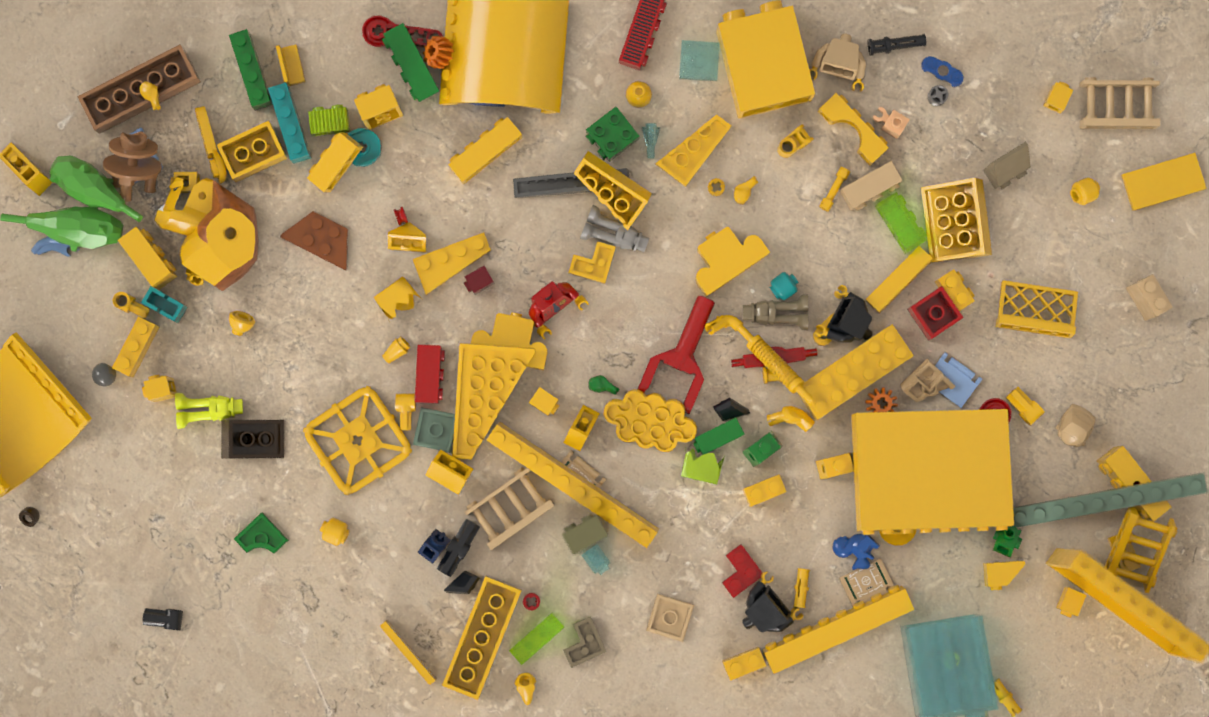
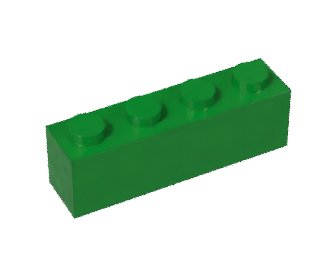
(411, 62)
(250, 69)

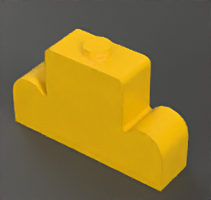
(727, 258)
(513, 332)

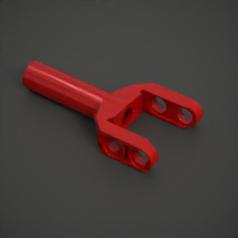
(682, 356)

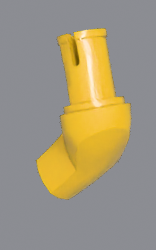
(791, 415)

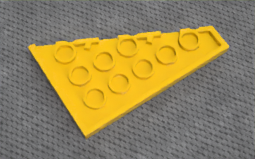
(483, 386)

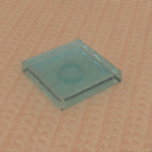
(699, 60)

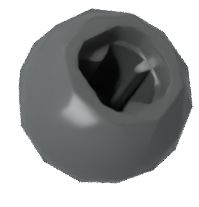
(103, 374)

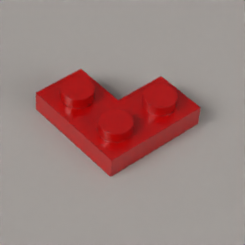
(746, 572)

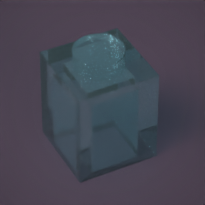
(596, 559)

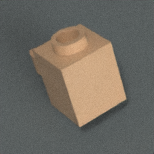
(893, 123)

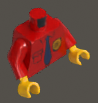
(550, 301)

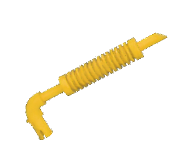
(764, 354)

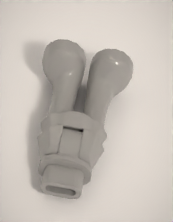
(624, 238)

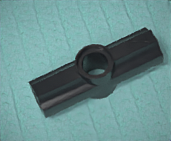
(458, 547)

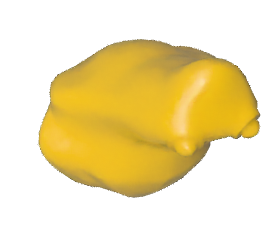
(150, 92)
(743, 191)
(525, 686)

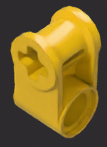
(796, 139)

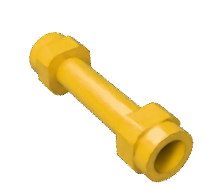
(842, 175)

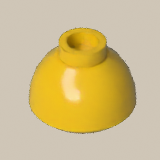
(638, 94)
(240, 322)

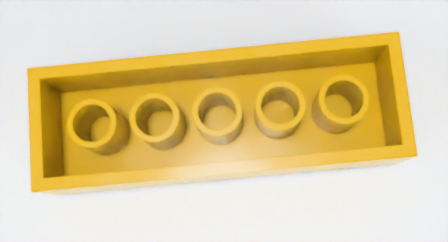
(856, 371)
(481, 637)

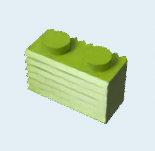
(329, 121)

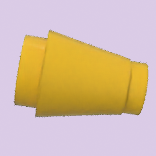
(397, 349)

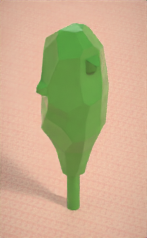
(88, 185)
(73, 226)

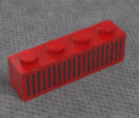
(641, 32)

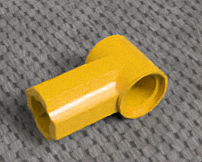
(1027, 408)

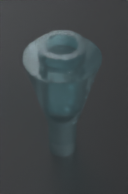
(650, 134)

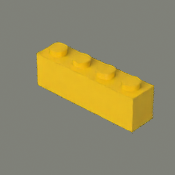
(485, 150)

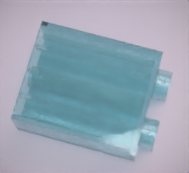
(949, 667)

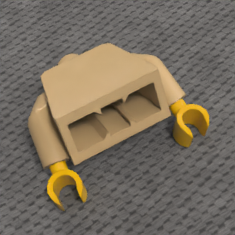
(841, 59)

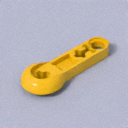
(217, 164)

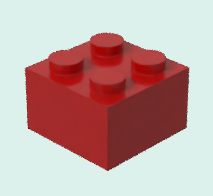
(935, 313)

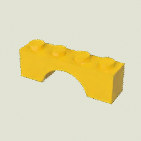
(838, 111)

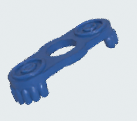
(932, 64)

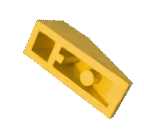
(25, 169)

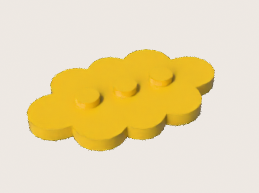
(650, 420)

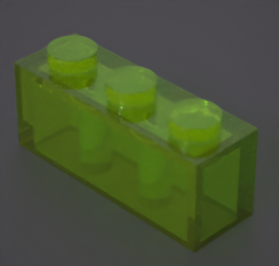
(901, 222)

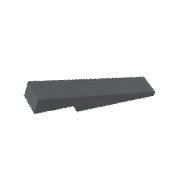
(551, 185)

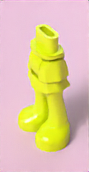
(219, 408)

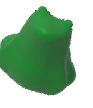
(600, 384)

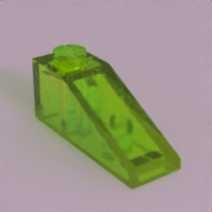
(537, 638)

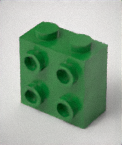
(611, 134)

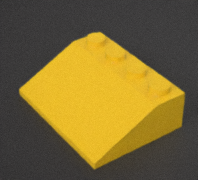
(956, 220)

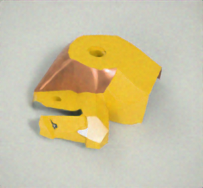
(217, 228)

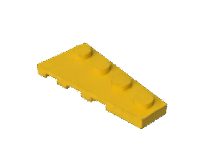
(691, 154)
(448, 261)

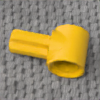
(131, 305)
(405, 405)

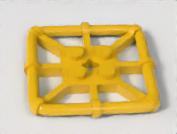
(370, 441)

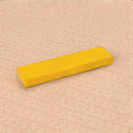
(899, 279)

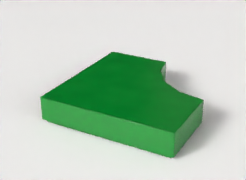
(261, 534)

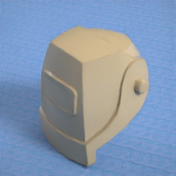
(1075, 426)

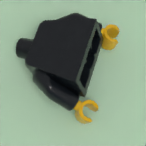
(849, 320)
(767, 610)

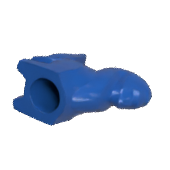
(859, 545)

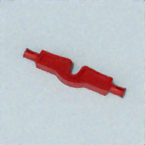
(788, 355)

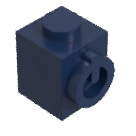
(437, 543)

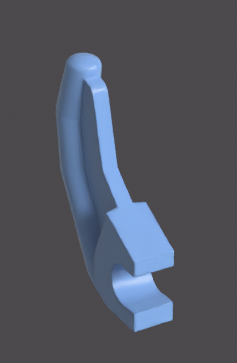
(48, 244)

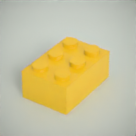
(378, 106)
(252, 151)
(148, 257)

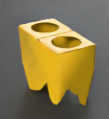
(396, 296)

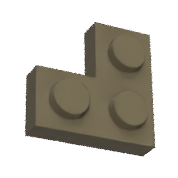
(590, 644)

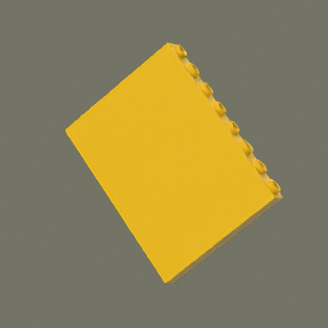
(932, 471)
(1128, 604)

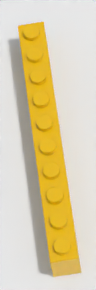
(573, 484)

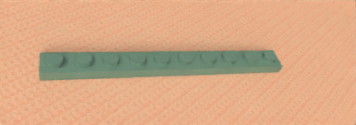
(1110, 499)

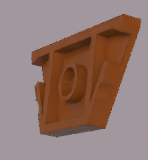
(320, 238)

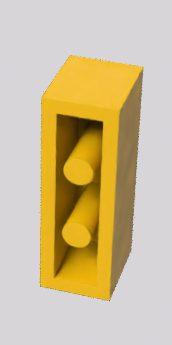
(334, 162)
(135, 347)

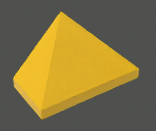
(407, 238)

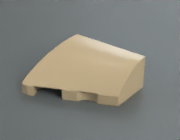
(925, 381)

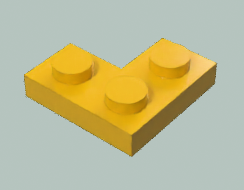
(595, 268)

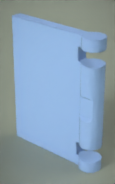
(960, 377)

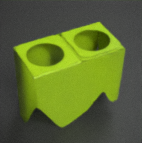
(702, 468)

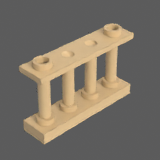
(1110, 120)
(510, 526)

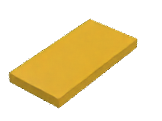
(1163, 181)

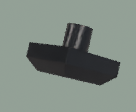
(730, 409)
(463, 583)

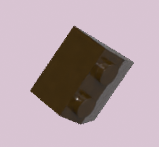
(252, 439)

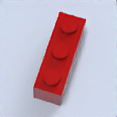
(429, 374)

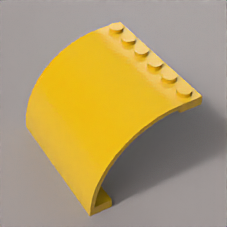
(505, 53)
(35, 414)

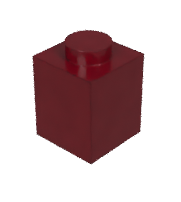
(478, 280)

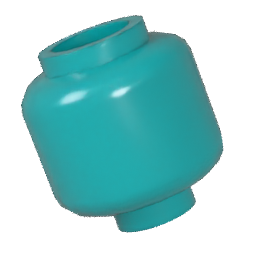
(784, 286)

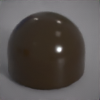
(32, 512)

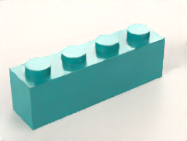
(289, 123)

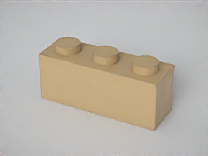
(871, 186)

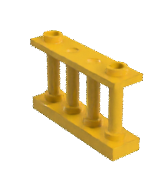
(1126, 536)

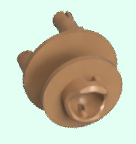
(132, 163)

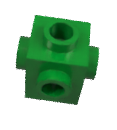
(1007, 540)

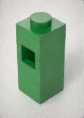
(718, 437)

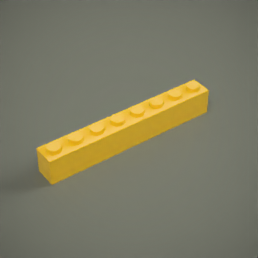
(837, 629)

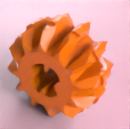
(438, 52)
(886, 399)

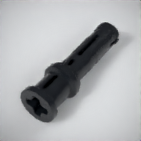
(919, 40)

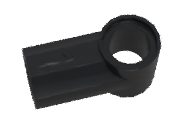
(169, 618)

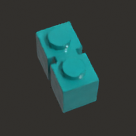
(164, 304)

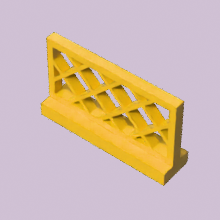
(1039, 325)

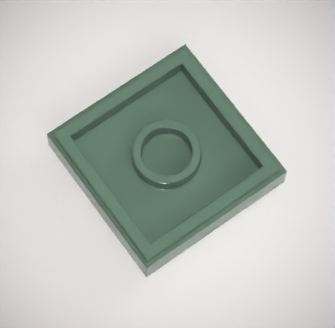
(435, 430)

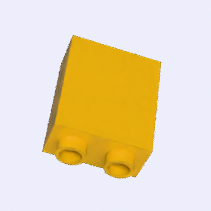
(764, 59)

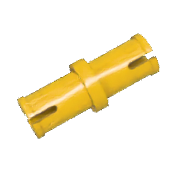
(801, 588)
(1006, 698)

